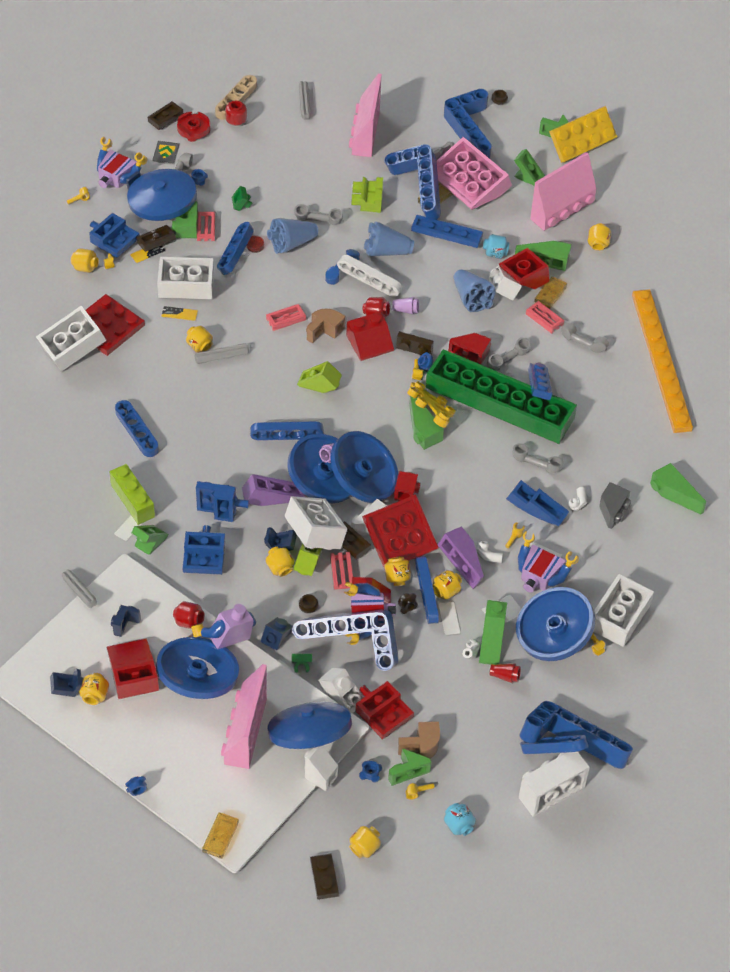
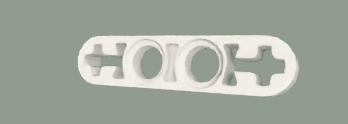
(386, 285)

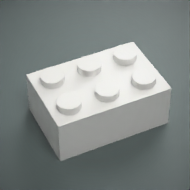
(185, 277)
(71, 338)
(315, 523)
(621, 610)
(553, 782)

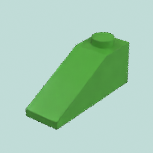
(553, 253)
(425, 430)
(676, 488)
(493, 632)

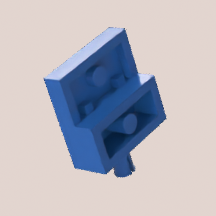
(112, 235)
(218, 500)
(204, 552)

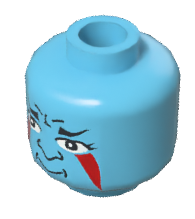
(496, 246)
(459, 819)

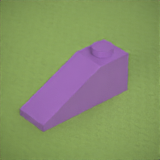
(269, 491)
(462, 553)

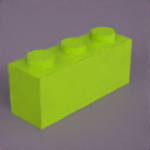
(132, 494)

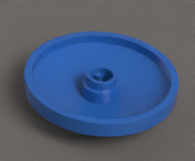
(162, 194)
(364, 466)
(312, 474)
(555, 624)
(190, 676)
(309, 725)

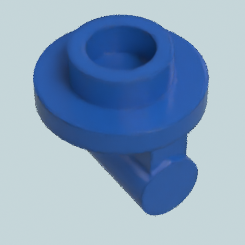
(425, 361)

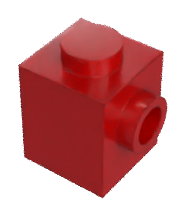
(406, 485)

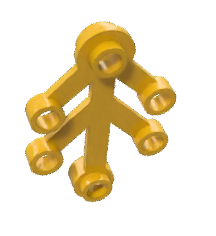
(437, 404)

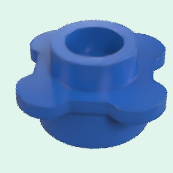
(199, 176)
(370, 766)
(136, 785)

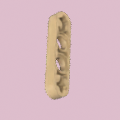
(246, 84)

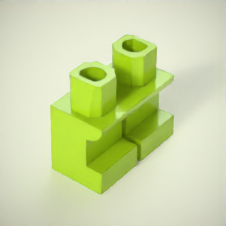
(370, 196)

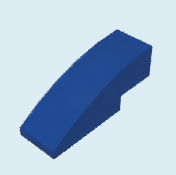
(537, 504)

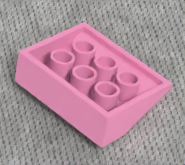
(366, 120)
(471, 175)
(563, 192)
(246, 720)

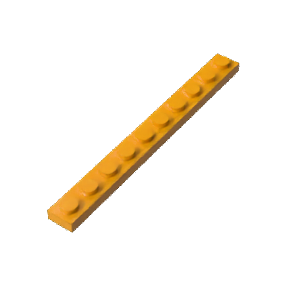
(662, 361)

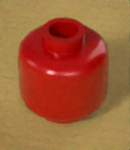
(236, 113)
(376, 304)
(188, 614)

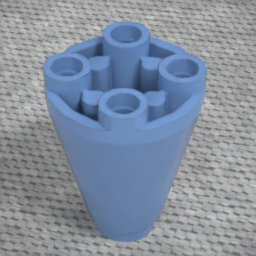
(290, 233)
(386, 241)
(474, 291)

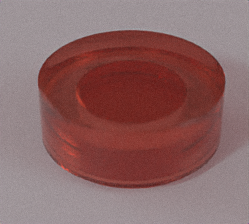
(255, 244)

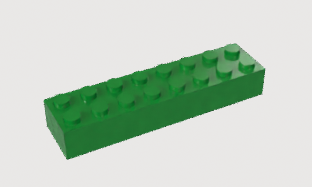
(500, 396)

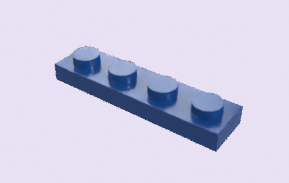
(447, 231)
(540, 381)

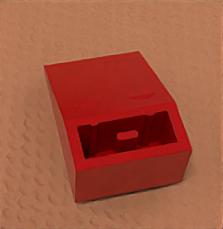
(133, 668)

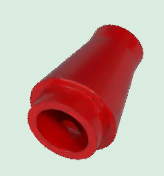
(506, 672)

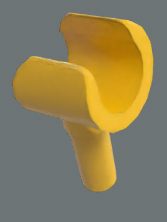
(84, 195)
(108, 262)
(417, 373)
(516, 533)
(598, 647)
(413, 789)

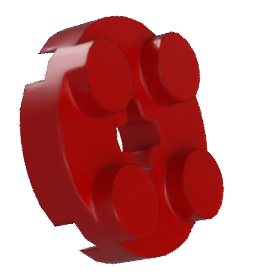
(193, 132)

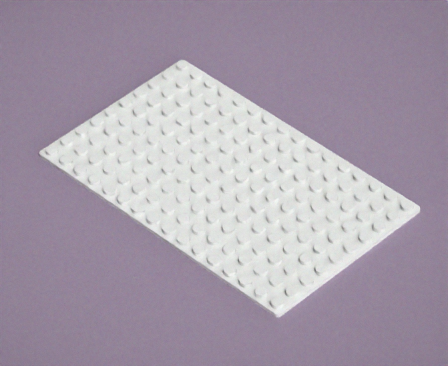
(163, 733)

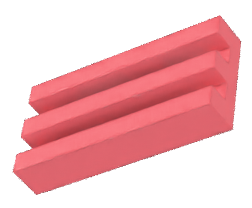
(206, 236)
(542, 318)
(287, 319)
(340, 557)

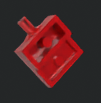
(383, 709)

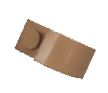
(327, 322)
(426, 742)

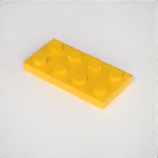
(583, 134)

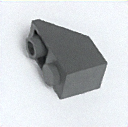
(613, 502)

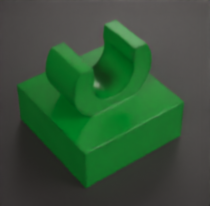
(241, 198)
(301, 659)

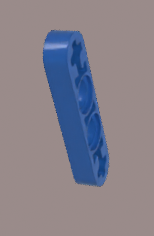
(235, 248)
(133, 429)
(266, 430)
(426, 590)
(558, 744)

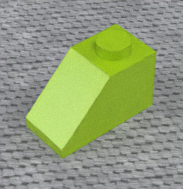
(320, 378)
(307, 560)

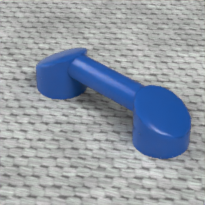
(332, 273)

